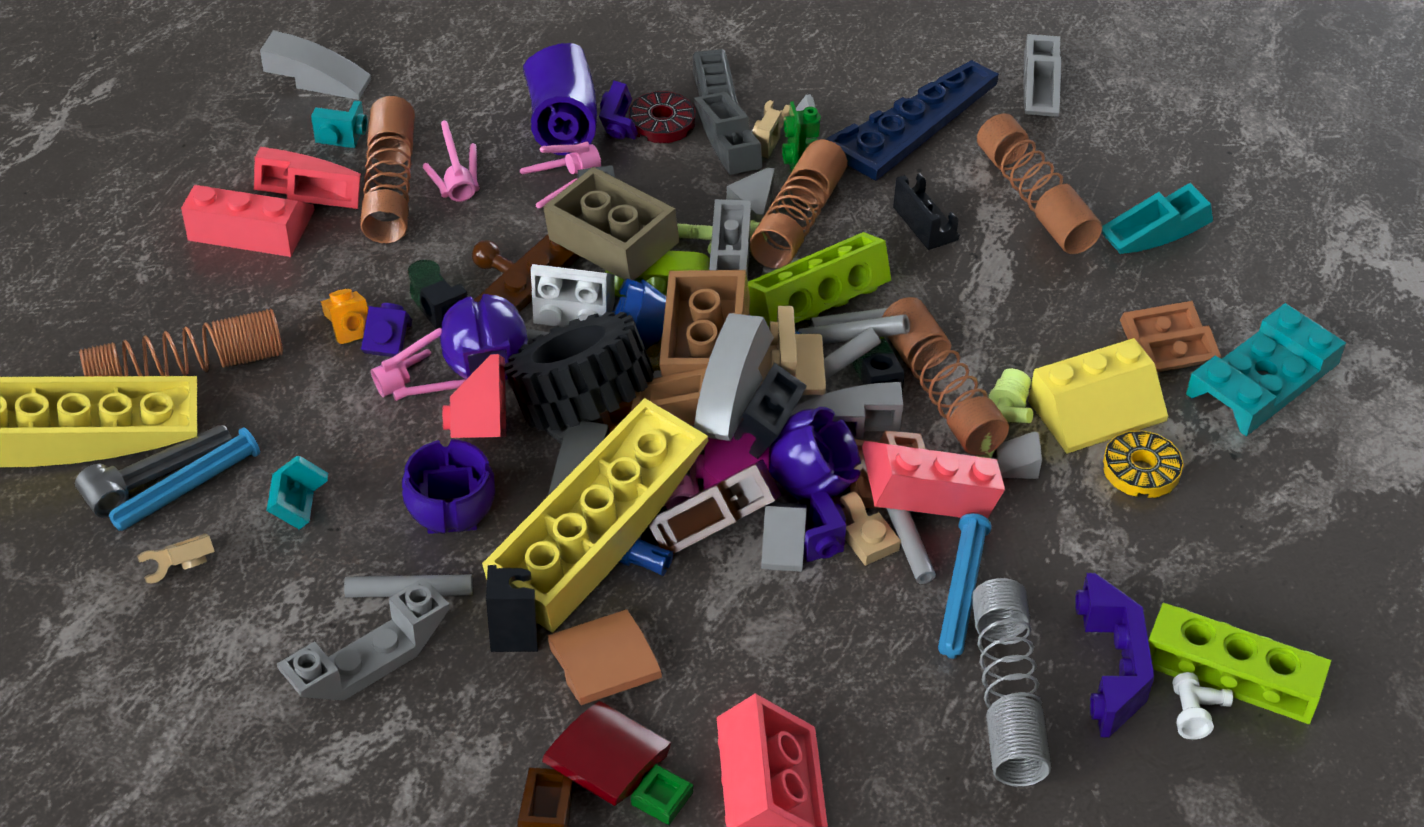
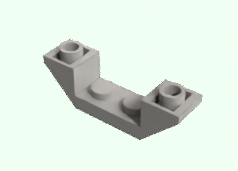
(414, 619)

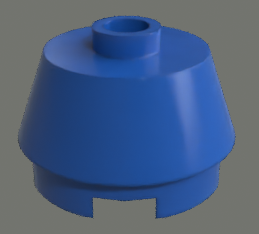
(646, 308)

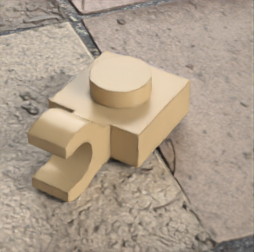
(769, 128)
(867, 535)
(187, 552)

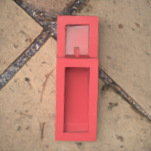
(306, 178)

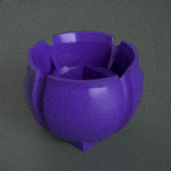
(480, 329)
(814, 454)
(445, 473)

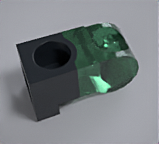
(432, 292)
(879, 366)

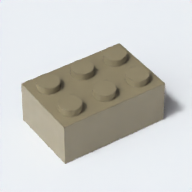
(611, 224)

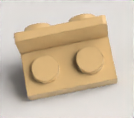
(795, 353)

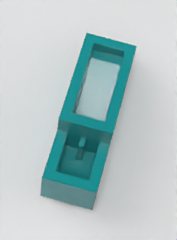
(1159, 220)

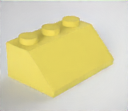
(1098, 395)

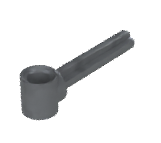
(109, 487)

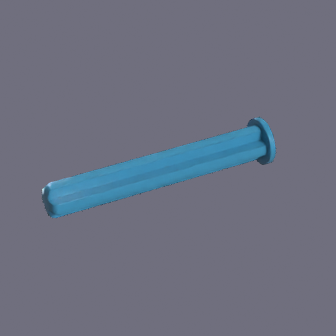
(184, 480)
(964, 579)

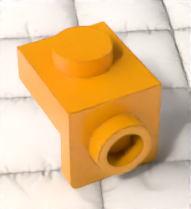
(347, 313)

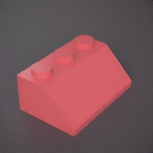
(245, 220)
(479, 403)
(932, 480)
(769, 767)

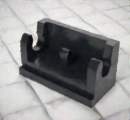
(923, 215)
(770, 408)
(510, 611)

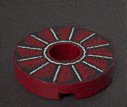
(675, 107)

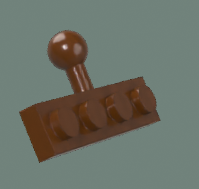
(516, 277)

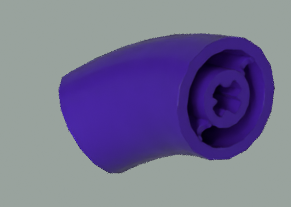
(561, 96)

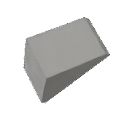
(756, 188)
(783, 536)

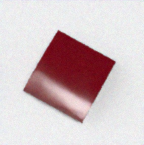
(606, 752)

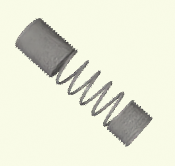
(1013, 721)

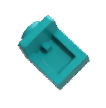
(339, 127)
(293, 491)

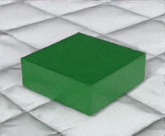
(662, 794)

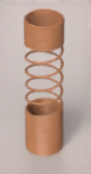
(389, 143)
(809, 188)
(1060, 207)
(235, 340)
(929, 346)

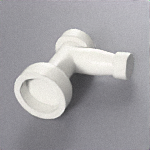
(1195, 721)

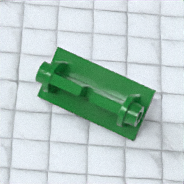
(797, 128)

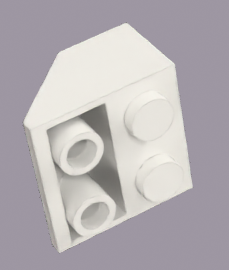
(569, 294)

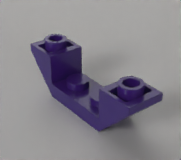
(1112, 611)

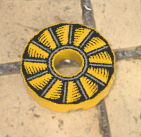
(1146, 447)

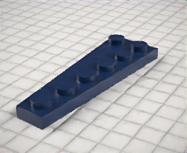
(896, 133)

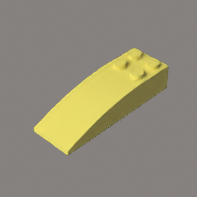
(92, 417)
(599, 510)

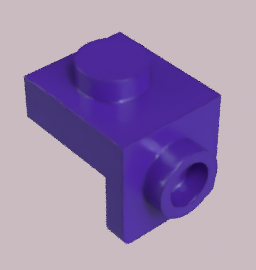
(613, 111)
(385, 330)
(828, 529)

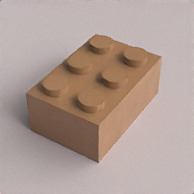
(696, 313)

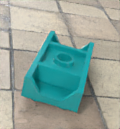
(1288, 348)

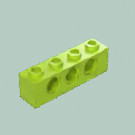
(822, 279)
(1238, 660)

